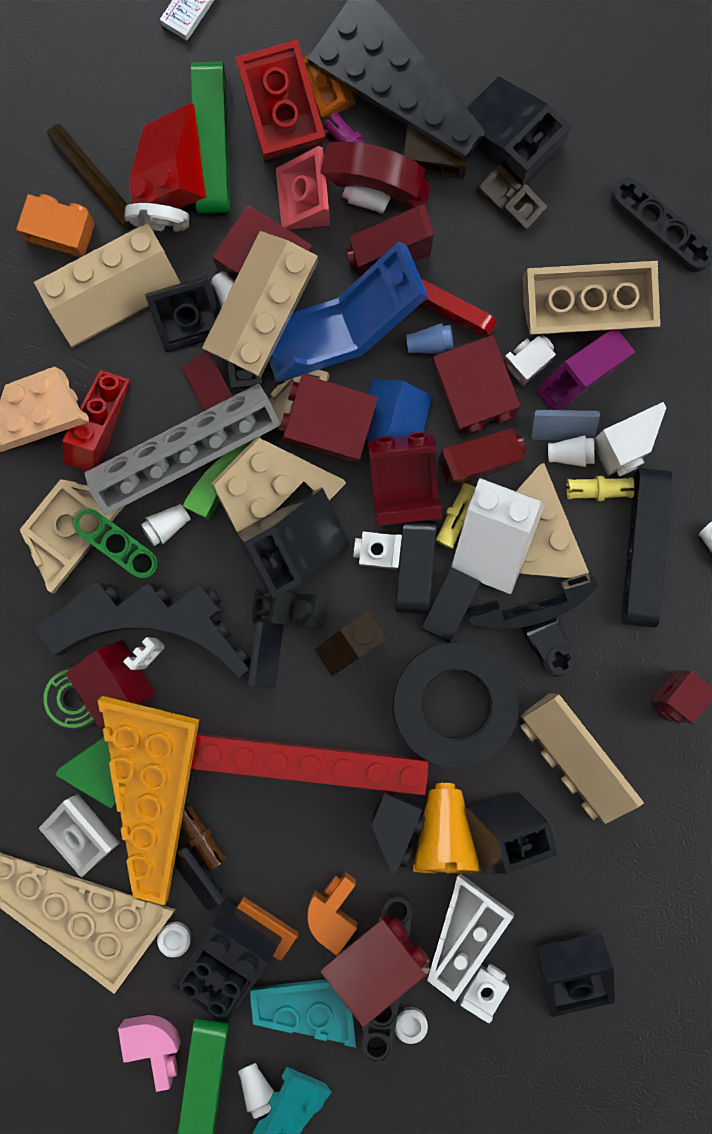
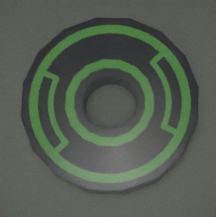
(56, 707)

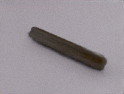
(88, 172)

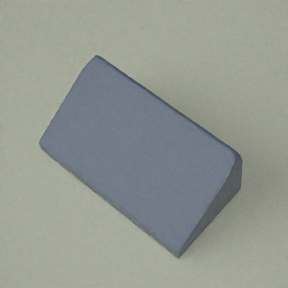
(563, 424)

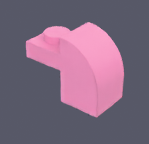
(153, 1039)

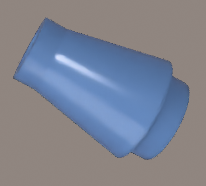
(431, 340)

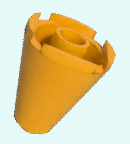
(445, 837)

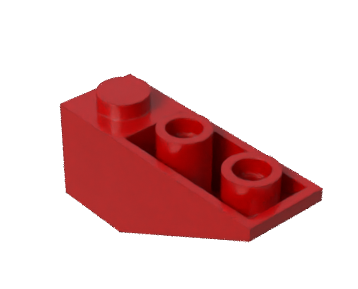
(88, 442)

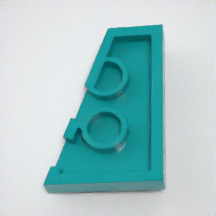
(304, 1008)
(294, 1104)

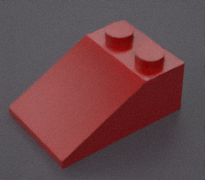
(280, 100)
(169, 161)

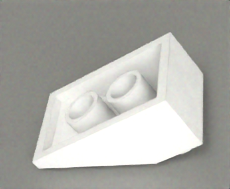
(497, 535)

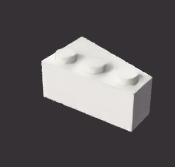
(468, 935)

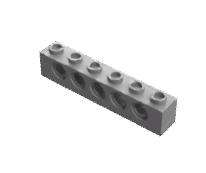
(181, 449)

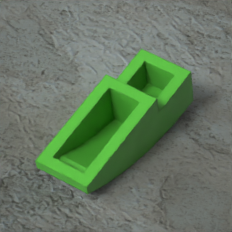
(203, 497)

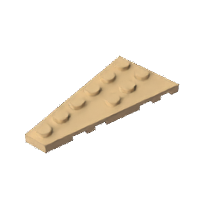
(82, 920)

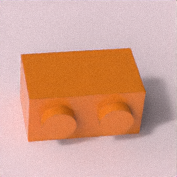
(56, 225)

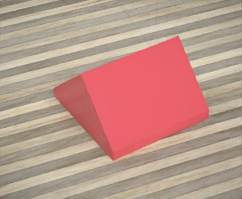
(303, 192)

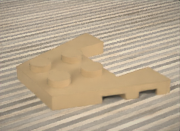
(264, 479)

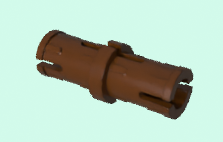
(200, 839)

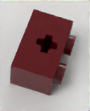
(683, 697)

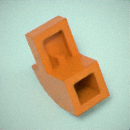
(327, 920)

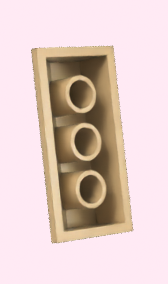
(106, 284)
(591, 297)
(260, 303)
(579, 758)

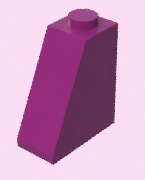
(585, 370)

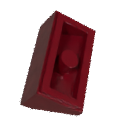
(206, 380)

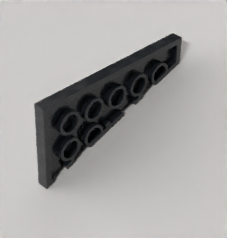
(384, 67)

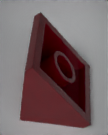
(108, 676)

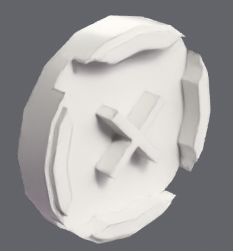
(157, 216)

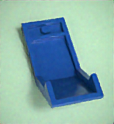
(353, 321)

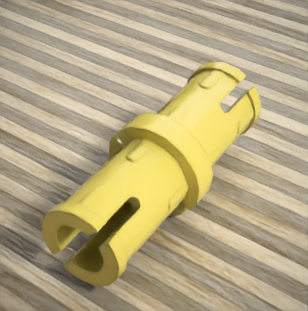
(600, 488)
(447, 535)

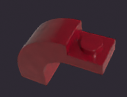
(378, 169)

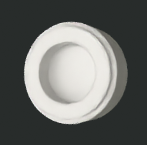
(174, 939)
(411, 1025)

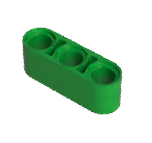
(129, 549)

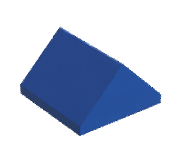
(398, 409)

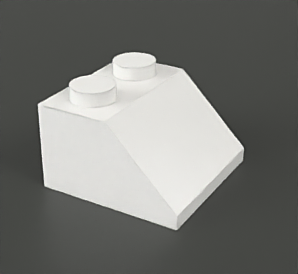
(629, 441)

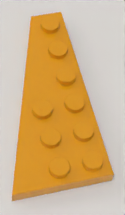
(150, 783)

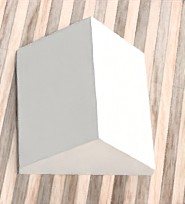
(78, 834)

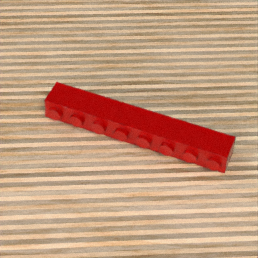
(310, 764)

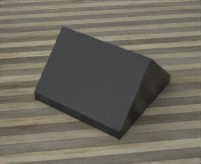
(184, 312)

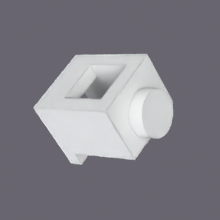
(529, 358)
(387, 560)
(471, 995)

